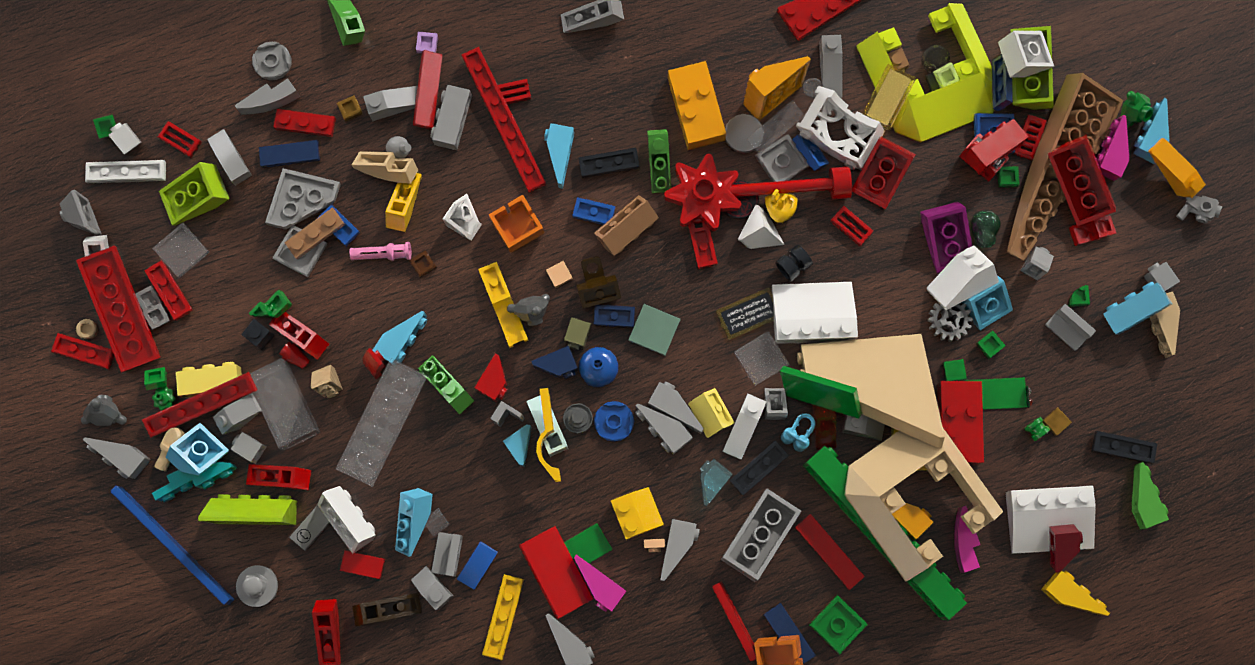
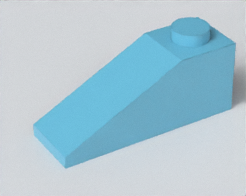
(559, 144)

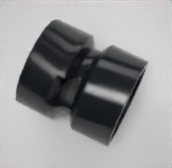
(796, 261)

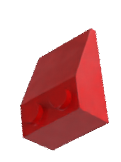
(883, 172)

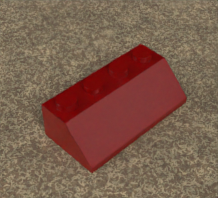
(1082, 180)

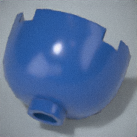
(602, 375)

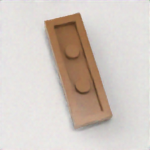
(315, 233)

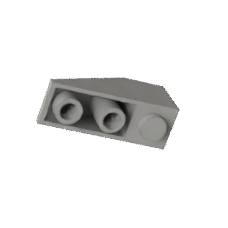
(668, 429)
(125, 457)

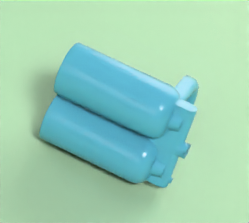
(790, 435)

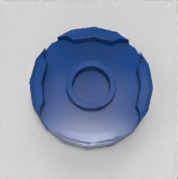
(614, 421)

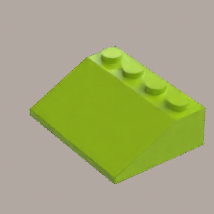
(250, 511)

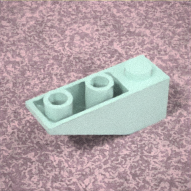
(555, 441)

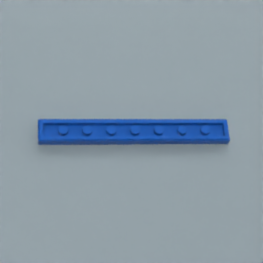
(172, 545)

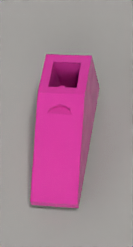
(1115, 150)

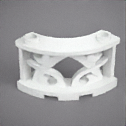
(829, 100)

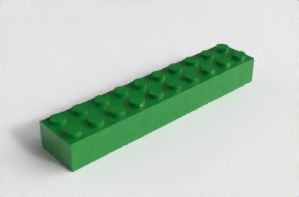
(929, 584)

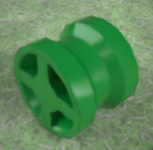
(1037, 428)

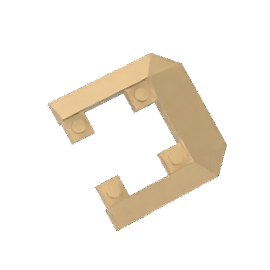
(874, 498)

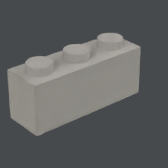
(451, 117)

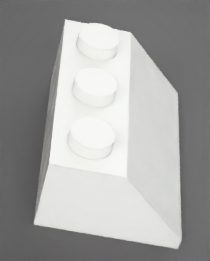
(346, 518)

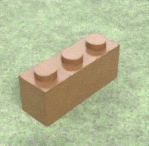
(626, 225)

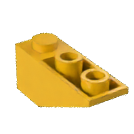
(1066, 592)

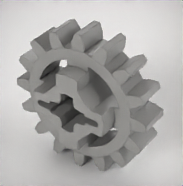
(952, 327)

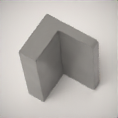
(1070, 327)
(502, 413)
(447, 554)

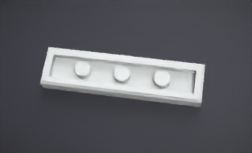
(125, 171)

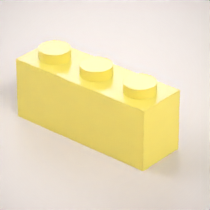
(195, 381)

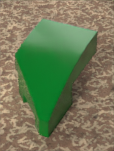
(273, 307)

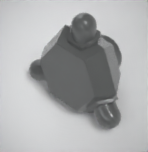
(530, 309)
(102, 412)

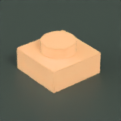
(654, 545)

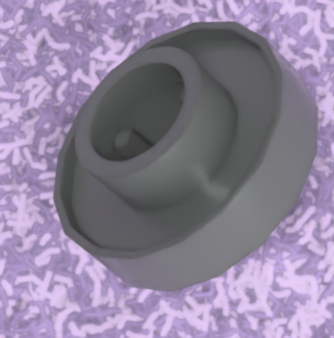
(577, 418)

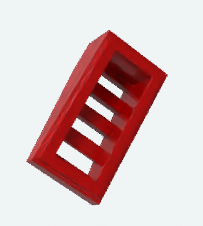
(1037, 122)

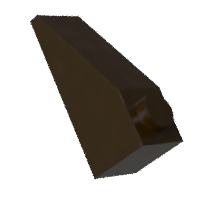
(386, 609)

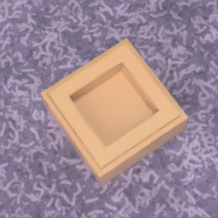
(559, 274)

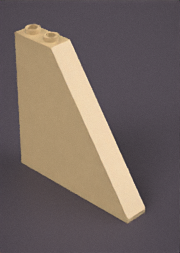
(889, 379)

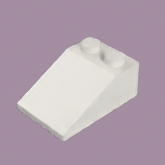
(963, 278)

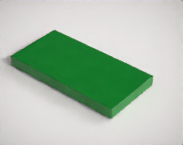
(821, 392)

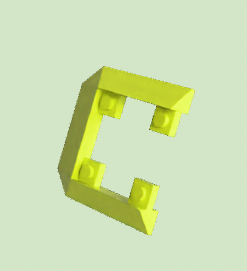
(946, 108)

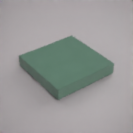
(654, 329)

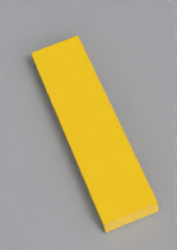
(503, 617)

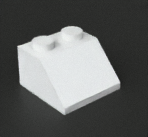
(1025, 53)

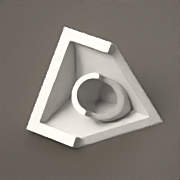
(462, 218)
(759, 230)

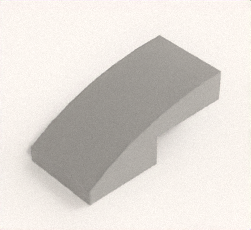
(152, 307)

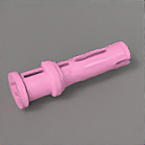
(392, 254)

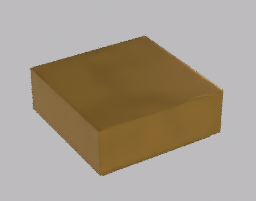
(349, 108)
(1056, 421)

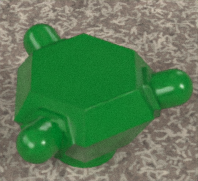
(1136, 108)

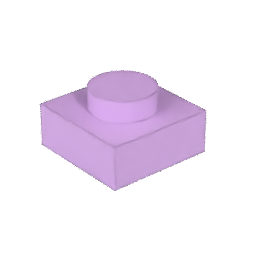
(426, 41)

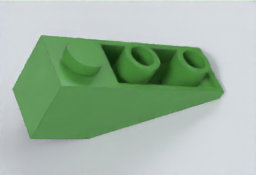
(347, 21)
(659, 160)
(446, 384)
(1145, 499)

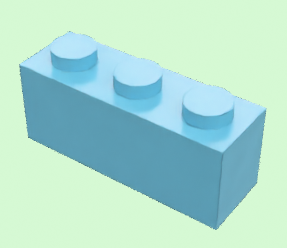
(1137, 307)

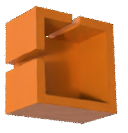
(517, 226)
(781, 652)

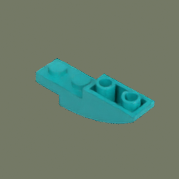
(183, 481)

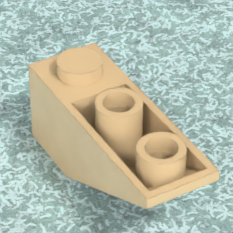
(1166, 327)
(326, 382)

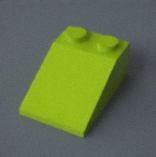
(194, 193)

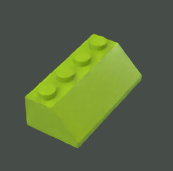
(1037, 89)

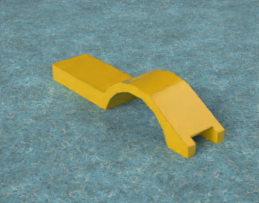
(500, 300)
(549, 428)

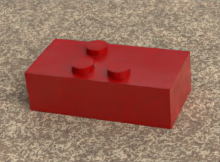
(962, 417)

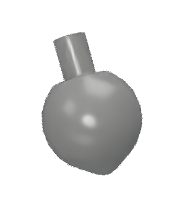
(398, 146)

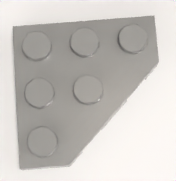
(299, 197)

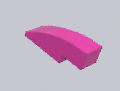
(964, 543)

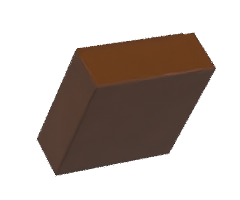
(422, 264)

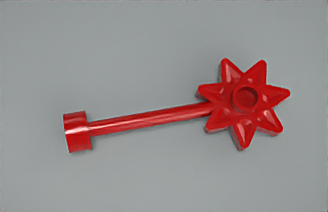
(708, 192)

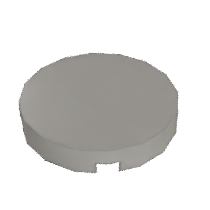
(272, 61)
(738, 131)

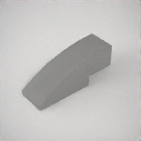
(268, 99)
(229, 157)

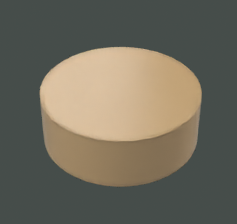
(87, 329)

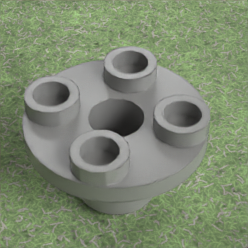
(257, 586)

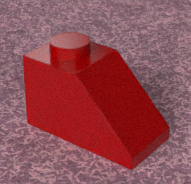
(493, 380)

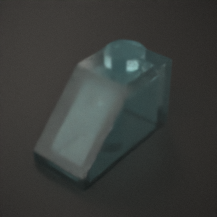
(712, 479)

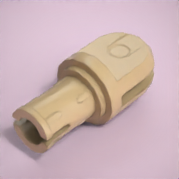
(170, 437)

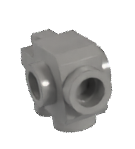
(1203, 207)

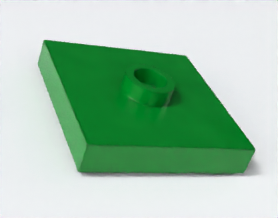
(838, 624)

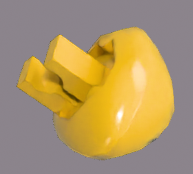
(781, 206)

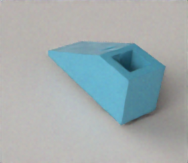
(1155, 129)
(395, 341)
(412, 518)

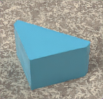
(519, 443)

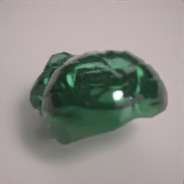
(985, 228)

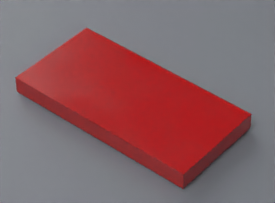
(556, 572)

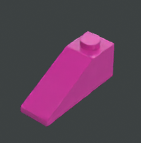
(602, 588)

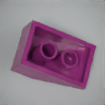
(946, 232)

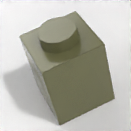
(577, 333)

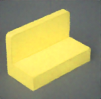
(711, 412)

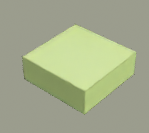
(946, 75)

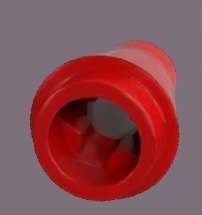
(294, 355)

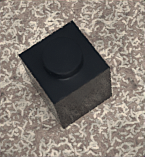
(257, 334)

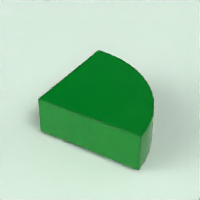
(1080, 297)

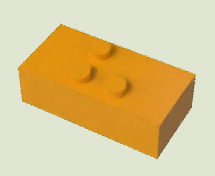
(696, 105)

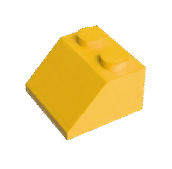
(637, 513)

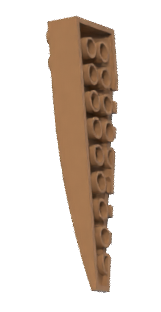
(1079, 110)

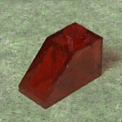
(824, 427)

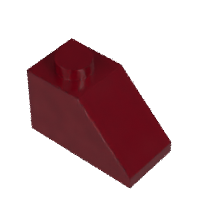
(1064, 545)

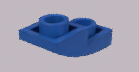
(477, 565)

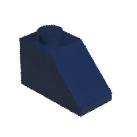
(557, 363)

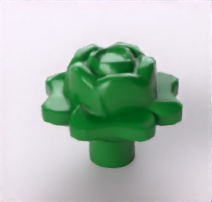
(163, 398)

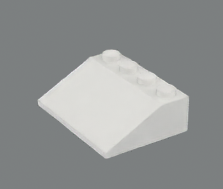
(814, 312)
(1036, 509)

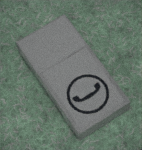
(310, 529)

